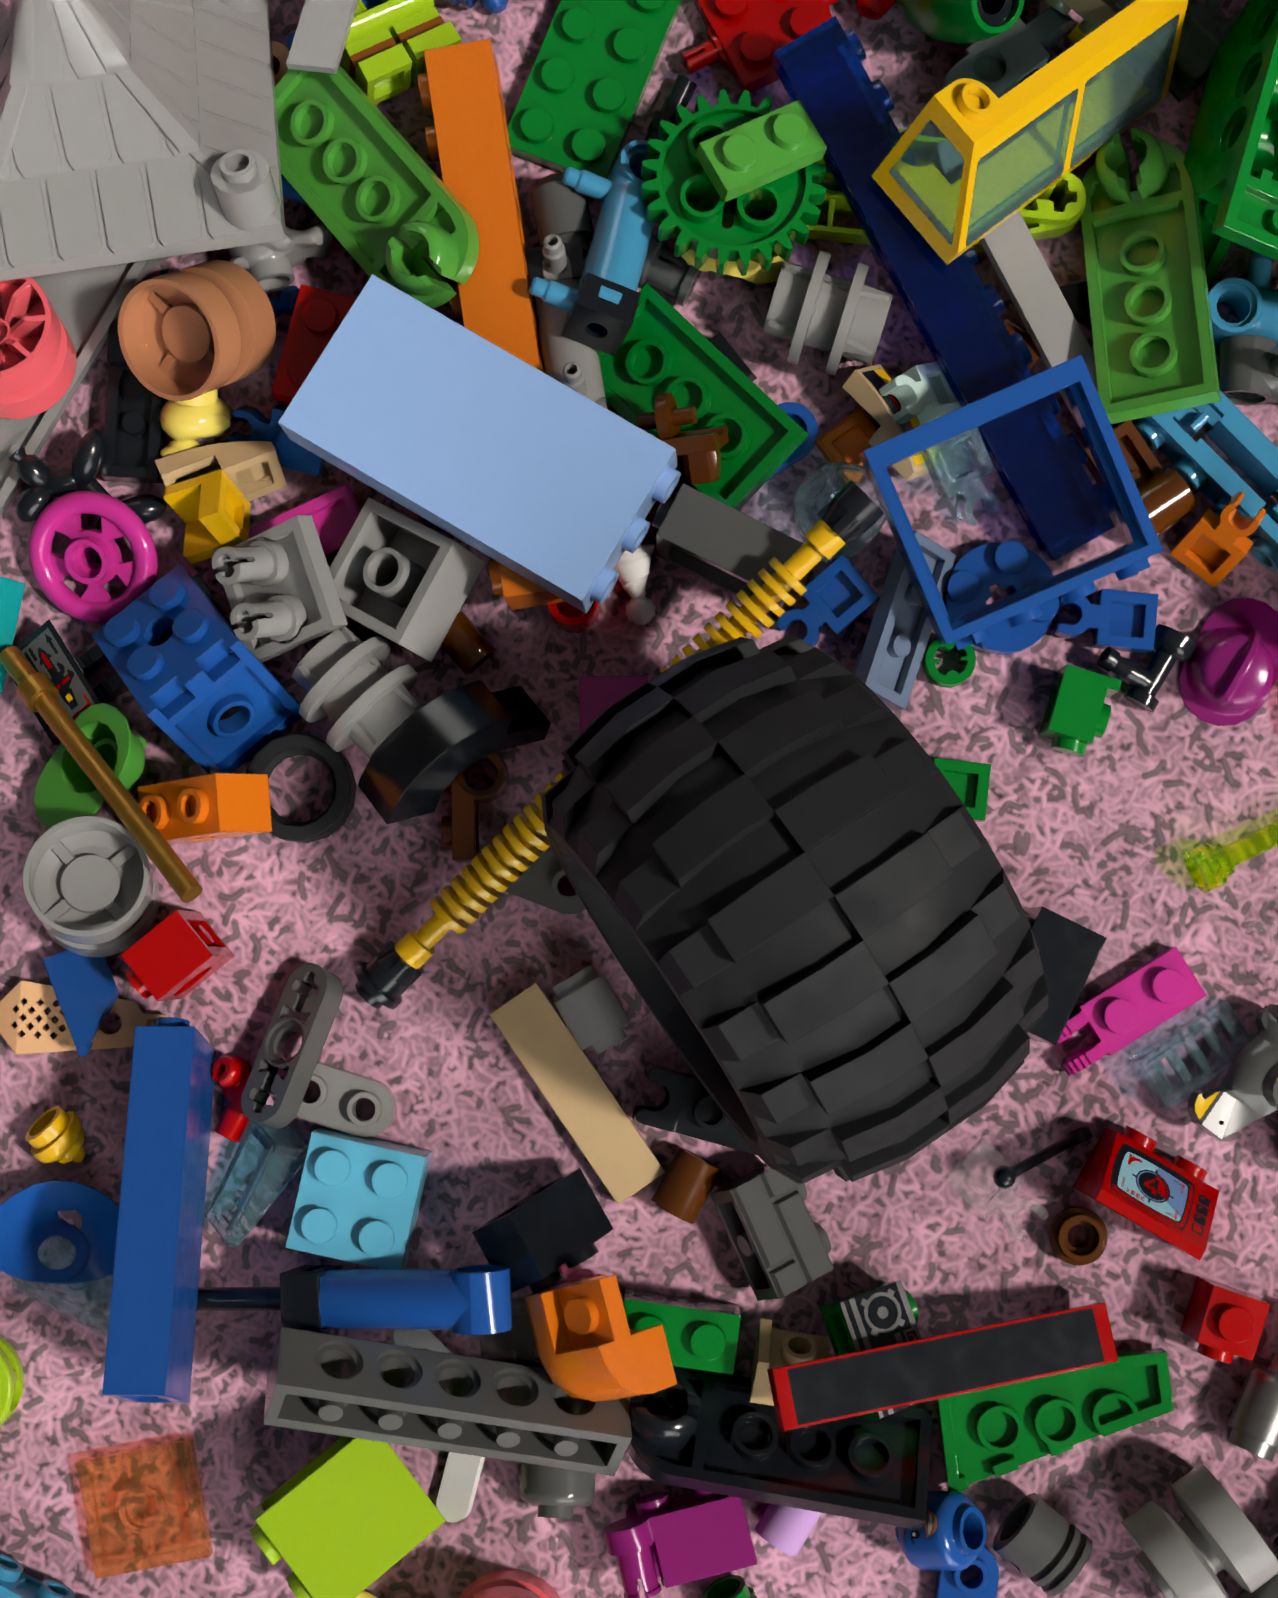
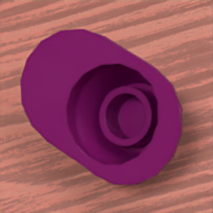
(1233, 663)

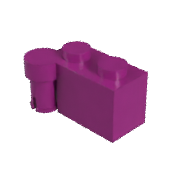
(679, 1540)

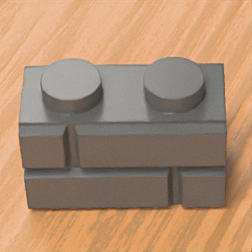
(773, 1232)

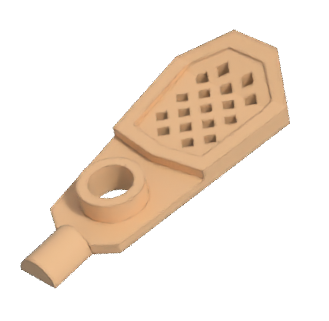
(28, 1044)

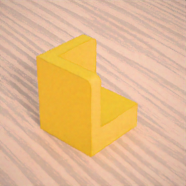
(213, 513)

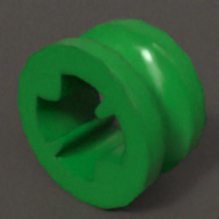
(951, 678)

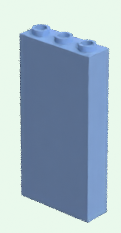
(481, 444)

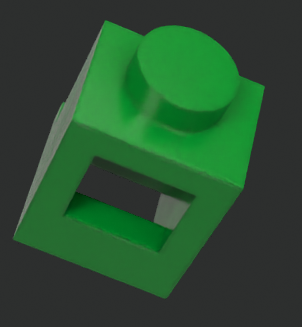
(1077, 709)

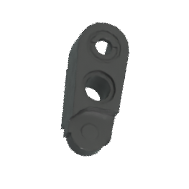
(1013, 54)

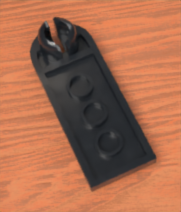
(720, 1443)

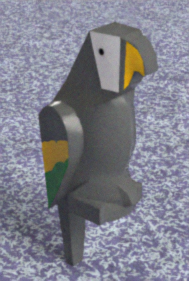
(1248, 1087)

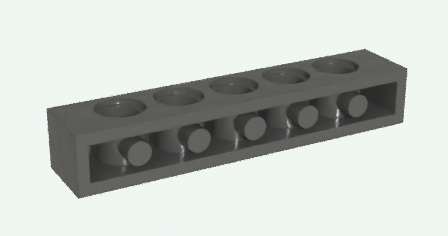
(439, 1403)

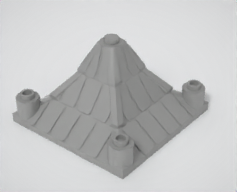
(135, 132)

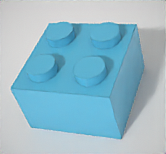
(358, 1199)

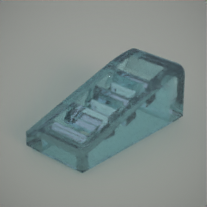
(1153, 1077)
(254, 1180)

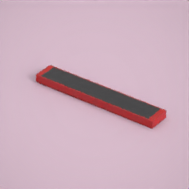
(941, 1366)

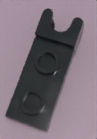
(131, 423)
(688, 1110)

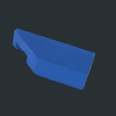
(83, 992)

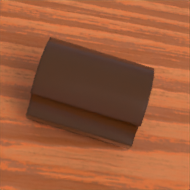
(686, 1185)

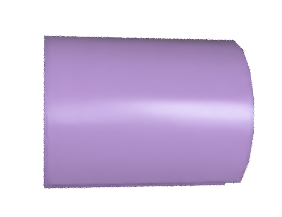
(786, 1527)

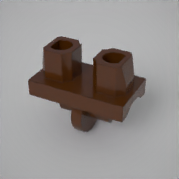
(698, 446)

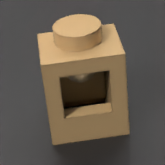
(778, 1349)

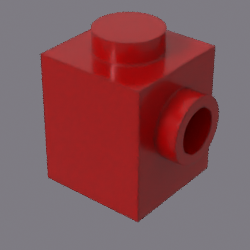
(1224, 1320)

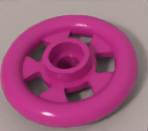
(52, 568)

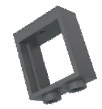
(717, 541)

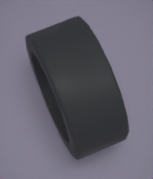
(342, 775)

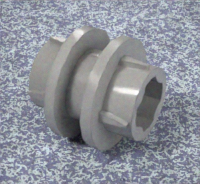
(827, 313)
(355, 690)

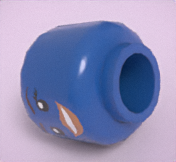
(950, 1537)

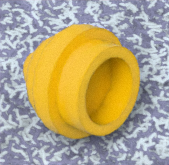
(57, 1137)

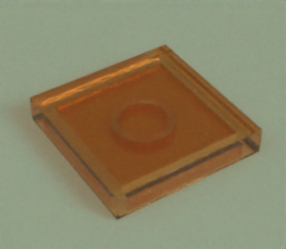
(144, 1507)

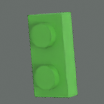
(761, 151)

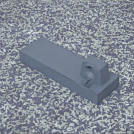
(901, 628)

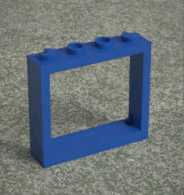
(1069, 584)

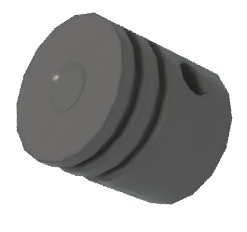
(1042, 1544)

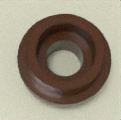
(1093, 1245)

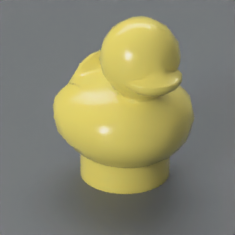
(193, 420)

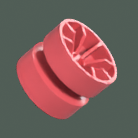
(34, 351)

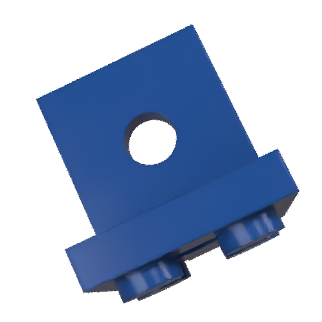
(196, 674)

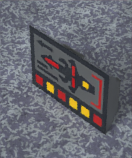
(50, 655)

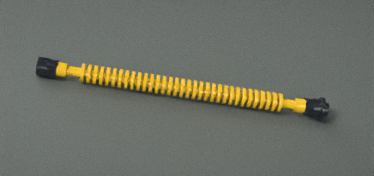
(400, 964)

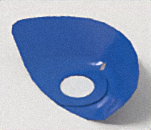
(33, 1217)

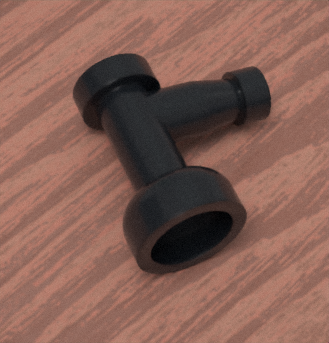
(1147, 681)

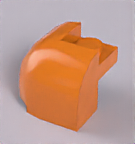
(589, 1345)

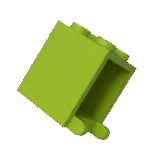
(344, 1519)

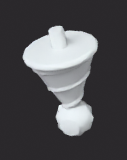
(633, 577)

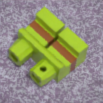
(389, 45)

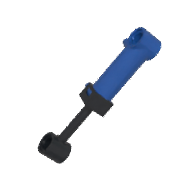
(329, 1297)

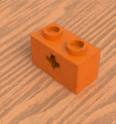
(208, 807)

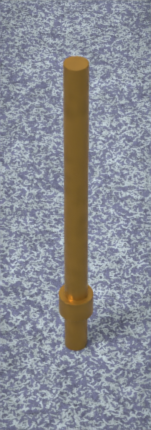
(42, 697)

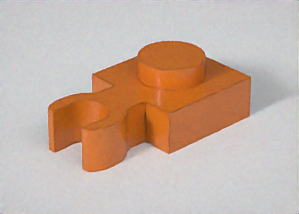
(1217, 542)

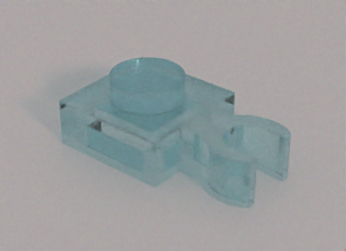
(958, 469)

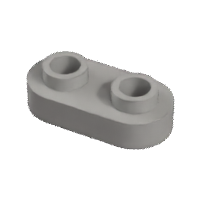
(338, 1100)

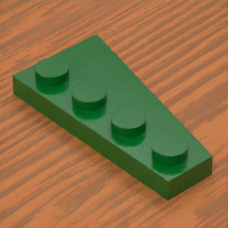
(1025, 1420)

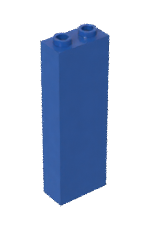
(160, 1215)

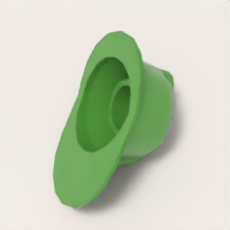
(66, 790)

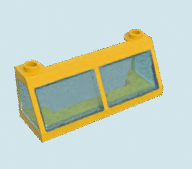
(986, 157)

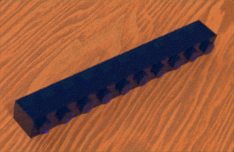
(946, 302)

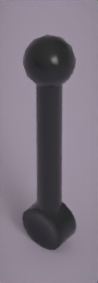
(1005, 1176)

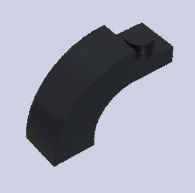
(442, 741)

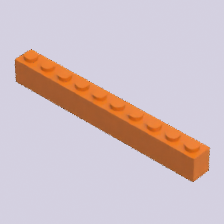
(479, 171)

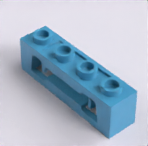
(1211, 474)

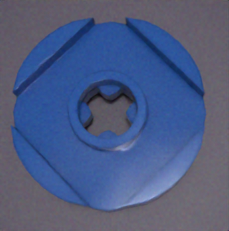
(1012, 568)

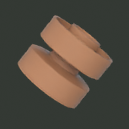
(196, 329)

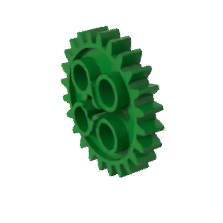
(678, 177)

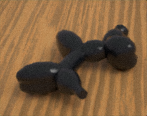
(85, 466)

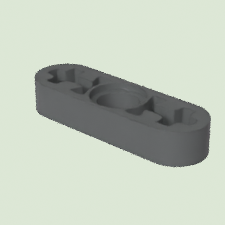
(300, 1068)

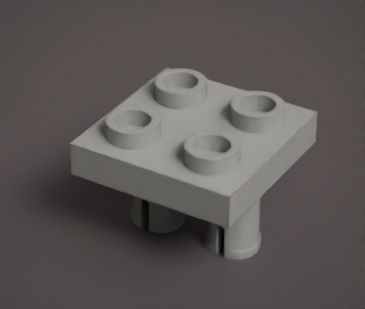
(279, 588)

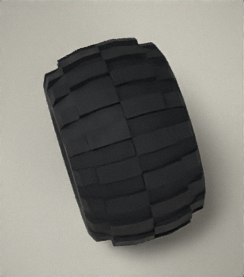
(800, 905)

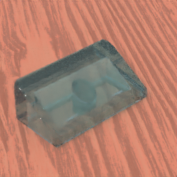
(82, 1302)

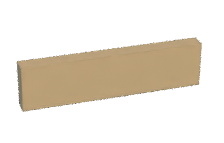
(577, 1093)

